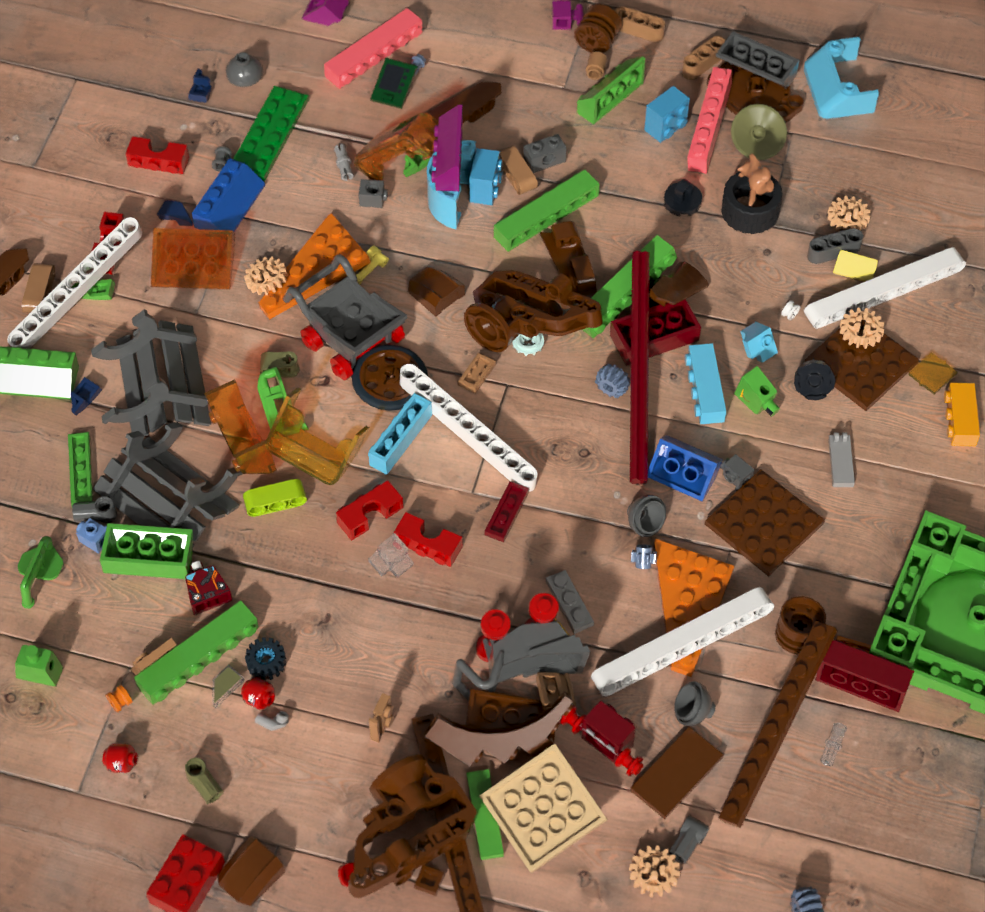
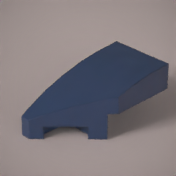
(201, 88)
(174, 211)
(83, 395)

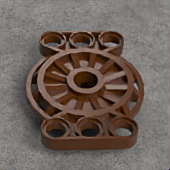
(762, 92)

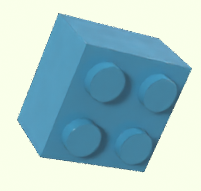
(667, 114)
(485, 176)

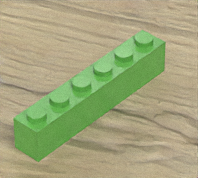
(546, 210)
(617, 292)
(196, 653)

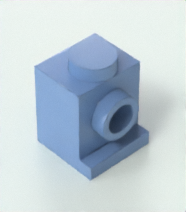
(91, 534)

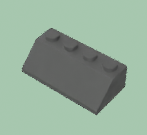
(759, 59)

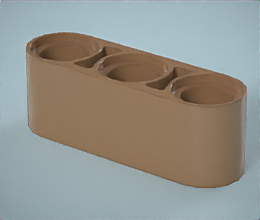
(641, 24)
(702, 58)
(517, 170)
(38, 286)

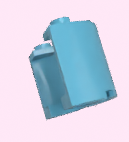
(444, 203)

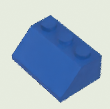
(684, 467)

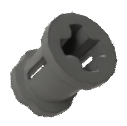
(222, 156)

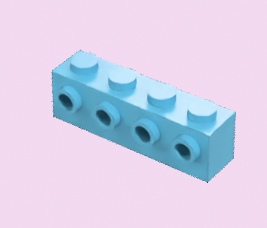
(706, 384)
(400, 433)

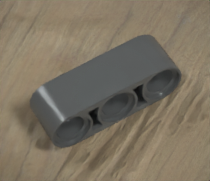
(828, 247)

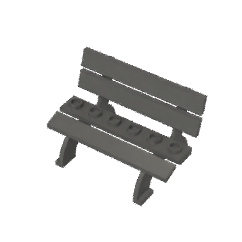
(155, 388)
(170, 472)

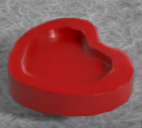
(344, 873)

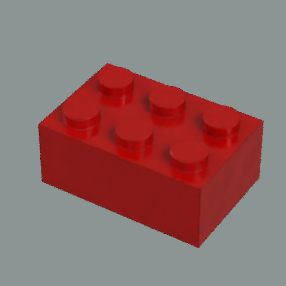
(185, 876)

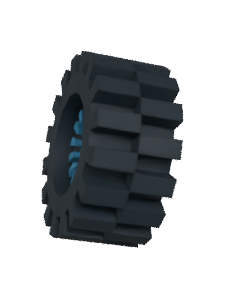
(265, 648)

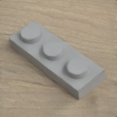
(569, 602)

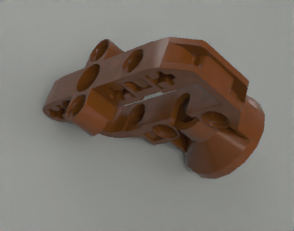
(500, 319)
(406, 789)

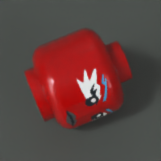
(258, 693)
(120, 758)

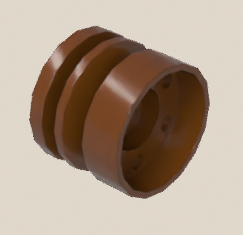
(598, 28)
(796, 622)

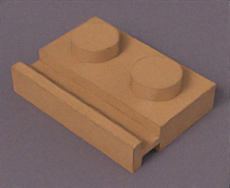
(552, 686)
(382, 717)

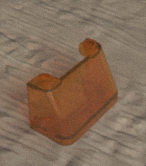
(410, 137)

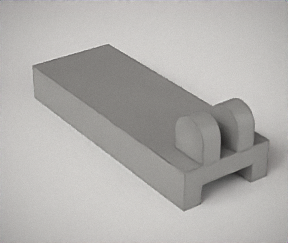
(841, 460)

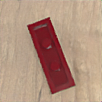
(506, 511)

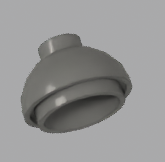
(244, 70)
(646, 515)
(693, 704)

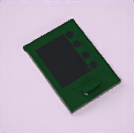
(393, 83)

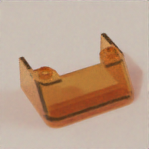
(239, 431)

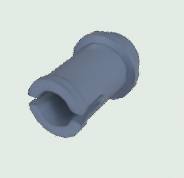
(419, 61)

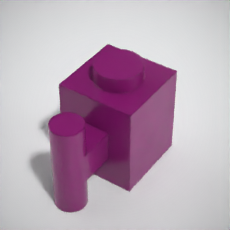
(563, 14)

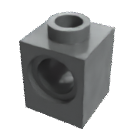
(372, 193)

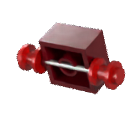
(608, 734)

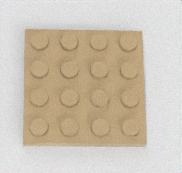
(543, 808)

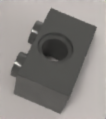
(545, 153)

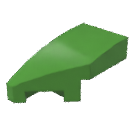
(414, 164)

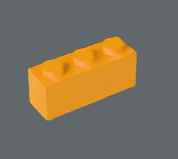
(962, 414)

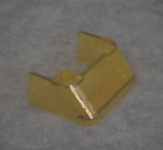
(306, 450)

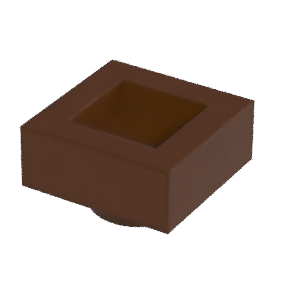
(429, 880)

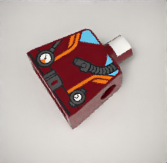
(206, 588)

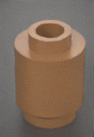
(596, 65)

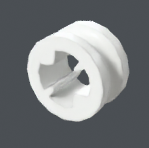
(790, 310)

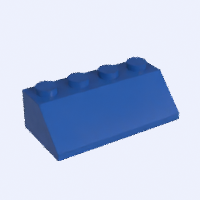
(228, 198)

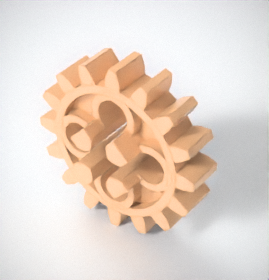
(838, 209)
(270, 279)
(868, 336)
(656, 857)

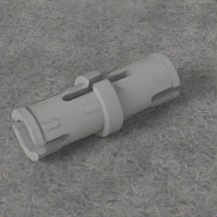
(343, 162)

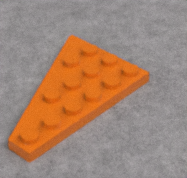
(314, 256)
(689, 589)

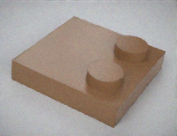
(145, 660)

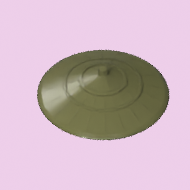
(759, 131)

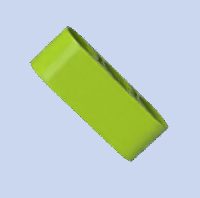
(274, 497)

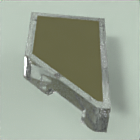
(225, 684)

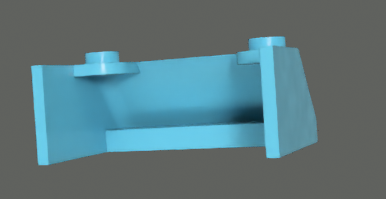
(829, 94)

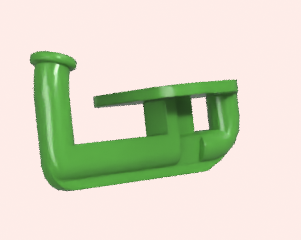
(269, 394)
(38, 563)

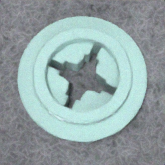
(537, 344)

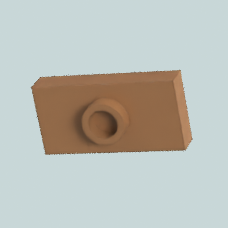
(476, 373)

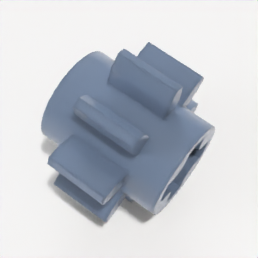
(643, 556)

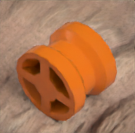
(119, 698)

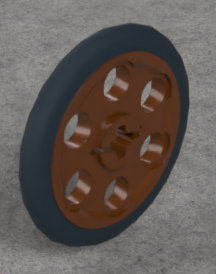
(377, 356)

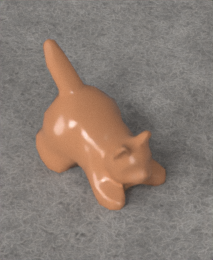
(758, 178)

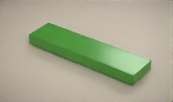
(80, 467)
(486, 826)

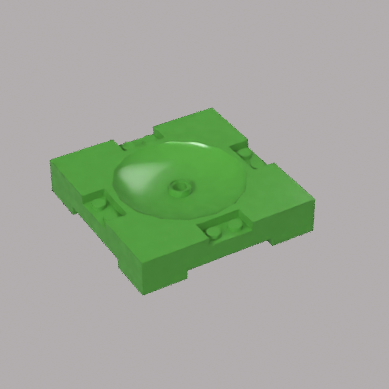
(935, 612)

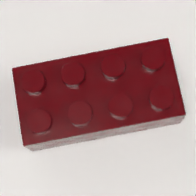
(668, 329)
(865, 675)

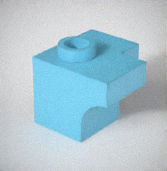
(759, 342)

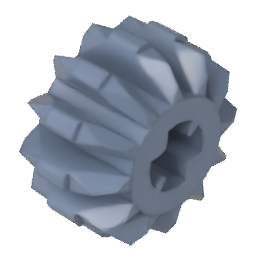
(612, 380)
(806, 900)

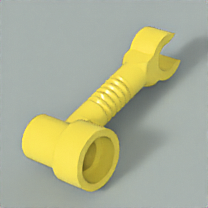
(376, 259)

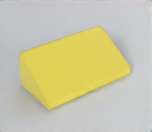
(855, 266)

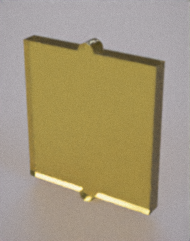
(932, 373)

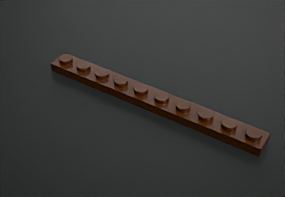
(777, 724)
(458, 858)

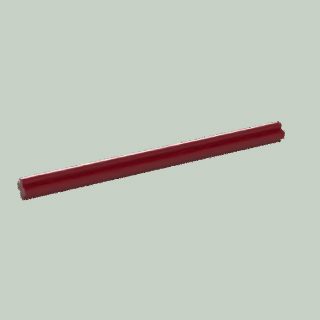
(639, 368)

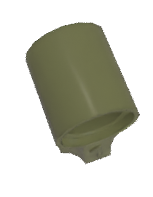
(204, 781)

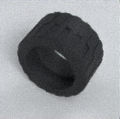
(745, 218)

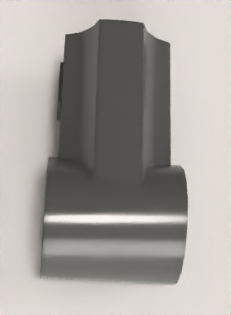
(84, 510)
(691, 834)

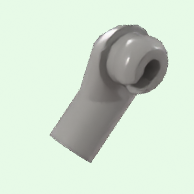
(274, 723)

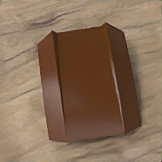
(435, 289)
(250, 872)

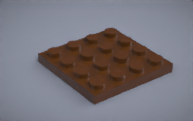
(862, 372)
(764, 522)

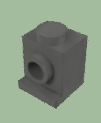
(737, 471)

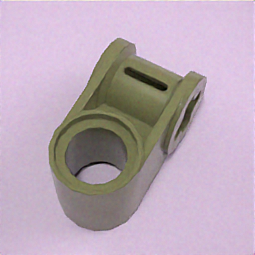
(281, 361)

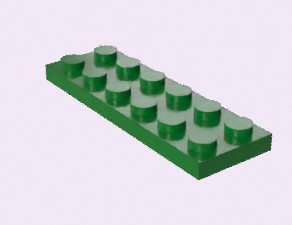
(271, 130)

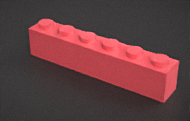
(373, 48)
(709, 120)

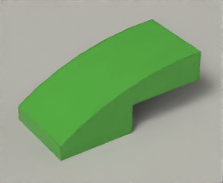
(100, 290)

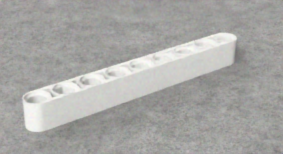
(78, 275)
(885, 287)
(469, 435)
(682, 641)

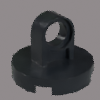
(682, 198)
(814, 379)

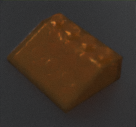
(192, 258)

